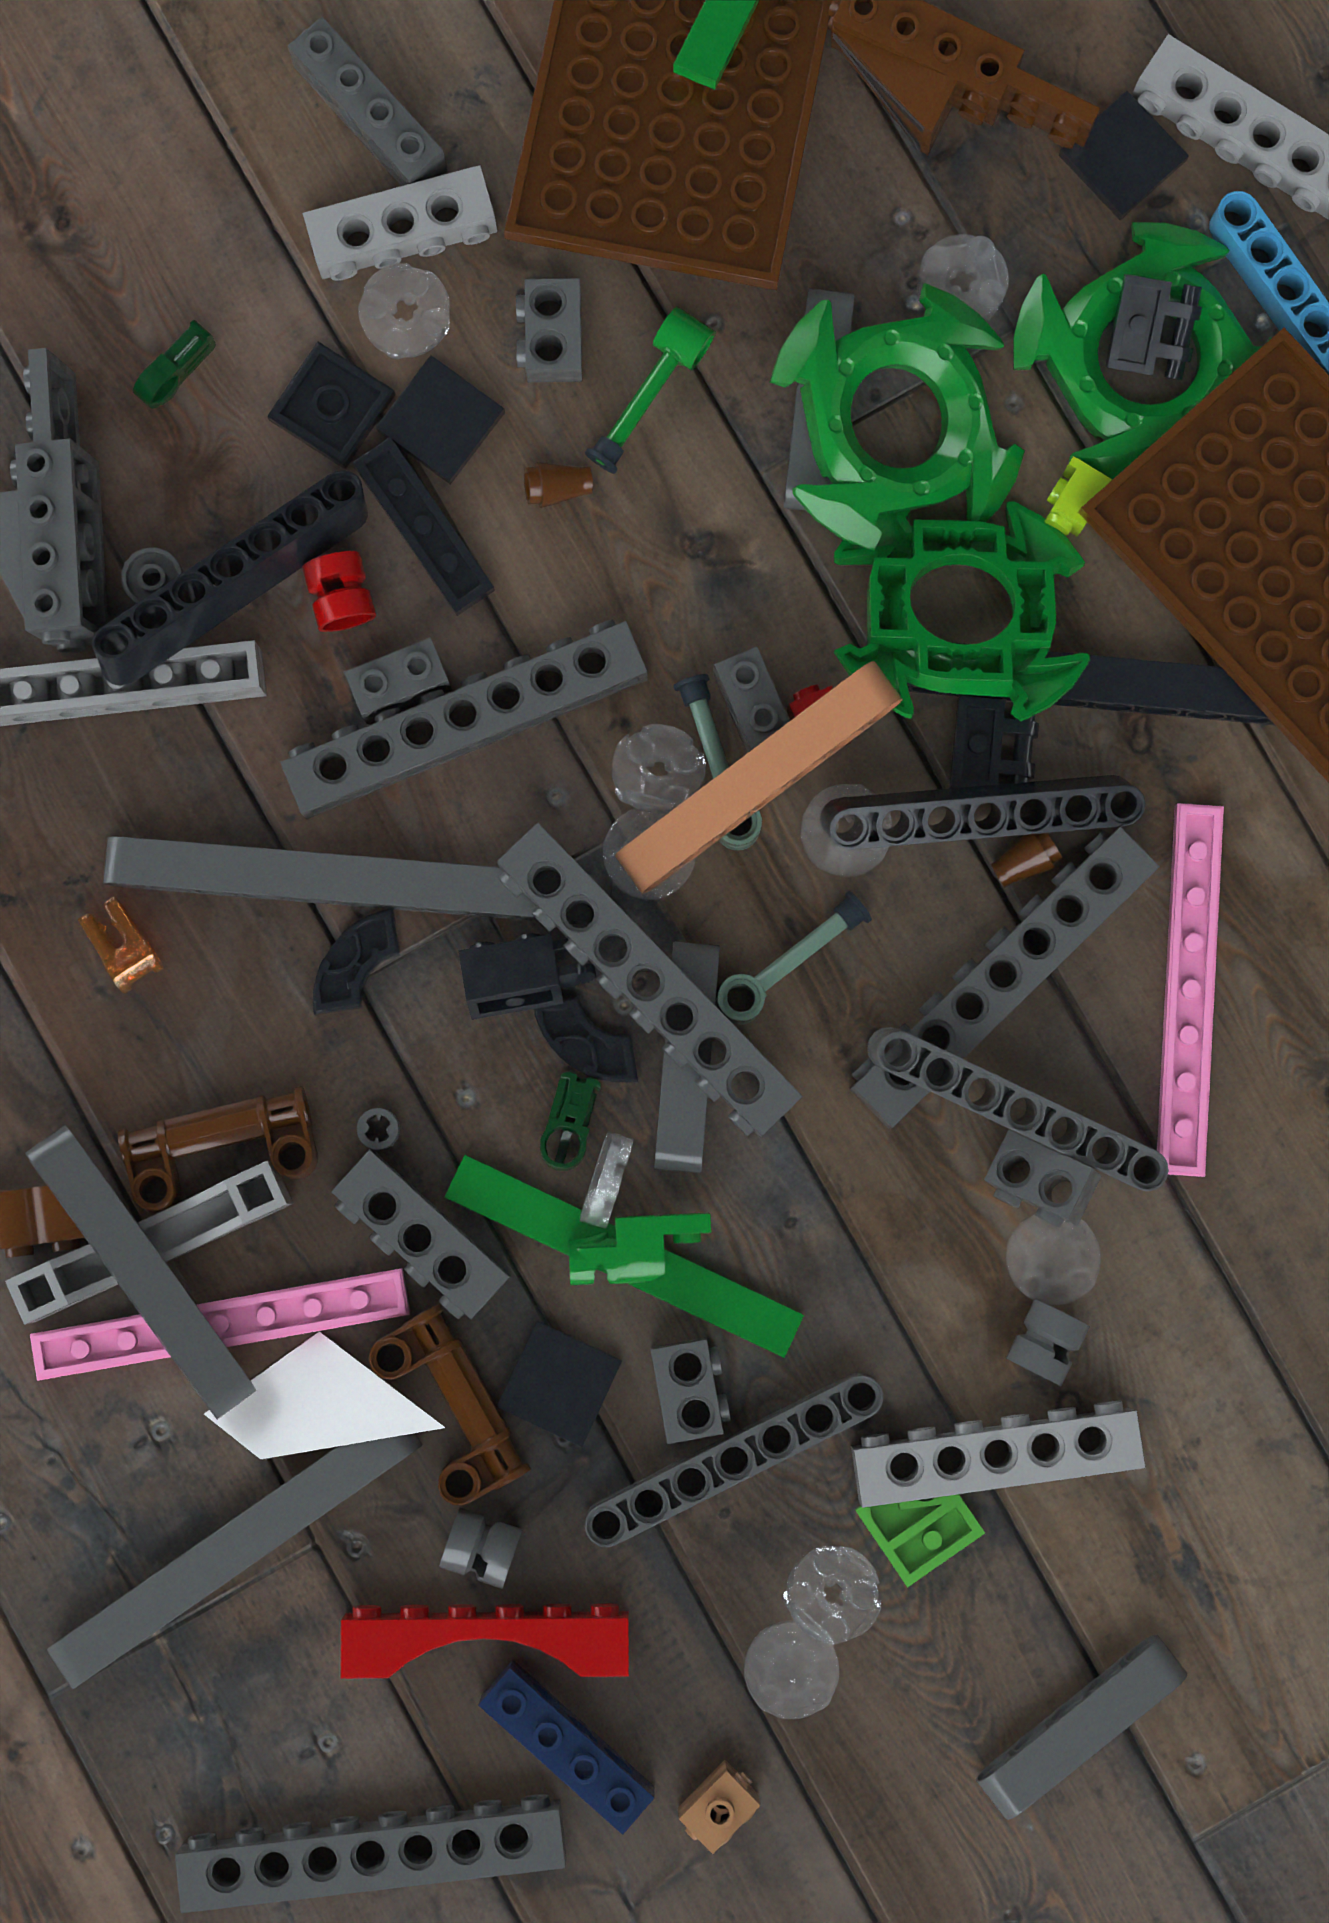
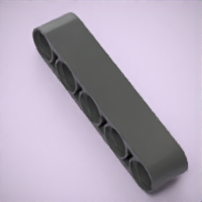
(801, 463)
(681, 1100)
(1081, 1727)

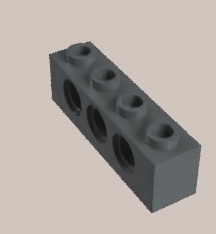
(366, 105)
(483, 1273)

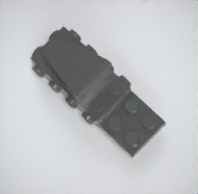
(55, 517)

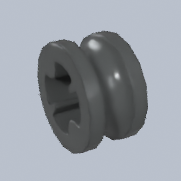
(364, 1127)

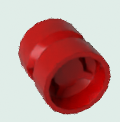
(344, 606)

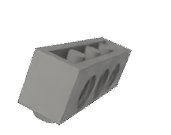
(413, 202)

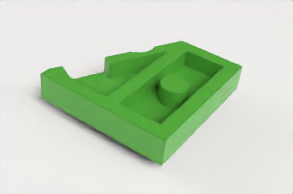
(921, 1532)

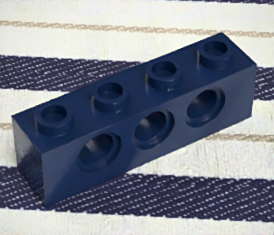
(567, 1747)

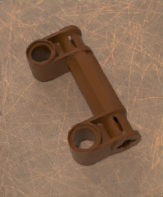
(214, 1130)
(465, 1397)

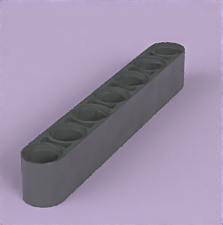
(1039, 1114)
(140, 1271)
(719, 1479)

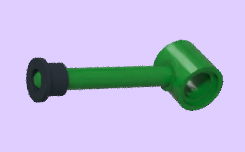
(682, 343)

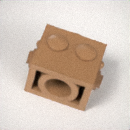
(721, 1787)

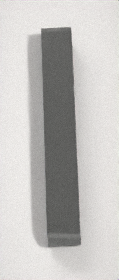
(225, 1554)

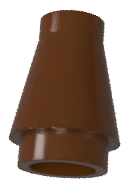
(556, 483)
(1026, 858)

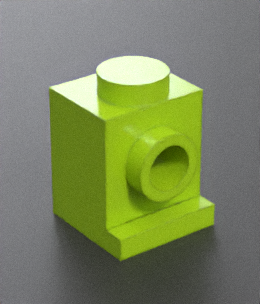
(1072, 495)

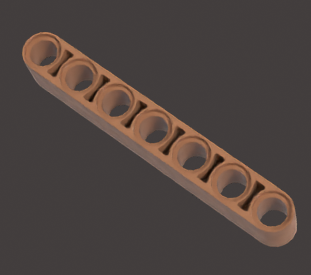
(759, 777)

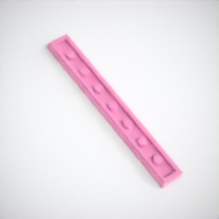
(1190, 988)
(233, 1319)

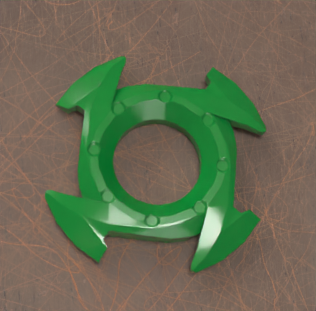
(1072, 339)
(937, 354)
(1004, 666)

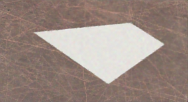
(318, 1402)

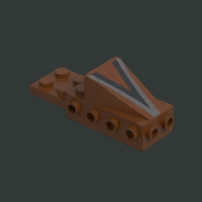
(930, 60)

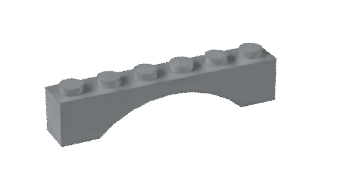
(172, 1233)

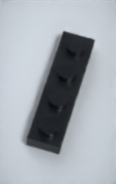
(423, 526)

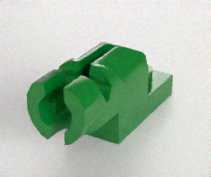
(636, 1250)

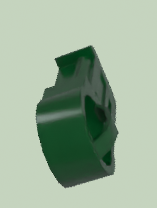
(169, 370)
(570, 1113)

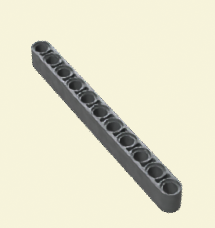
(326, 878)

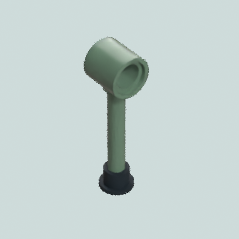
(695, 695)
(847, 915)

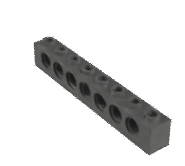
(306, 762)
(540, 852)
(1128, 869)
(205, 1888)

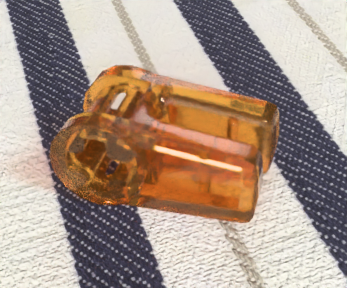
(135, 955)

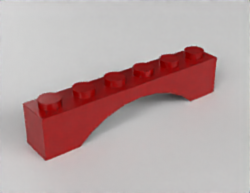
(586, 1642)

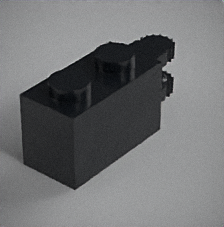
(518, 975)

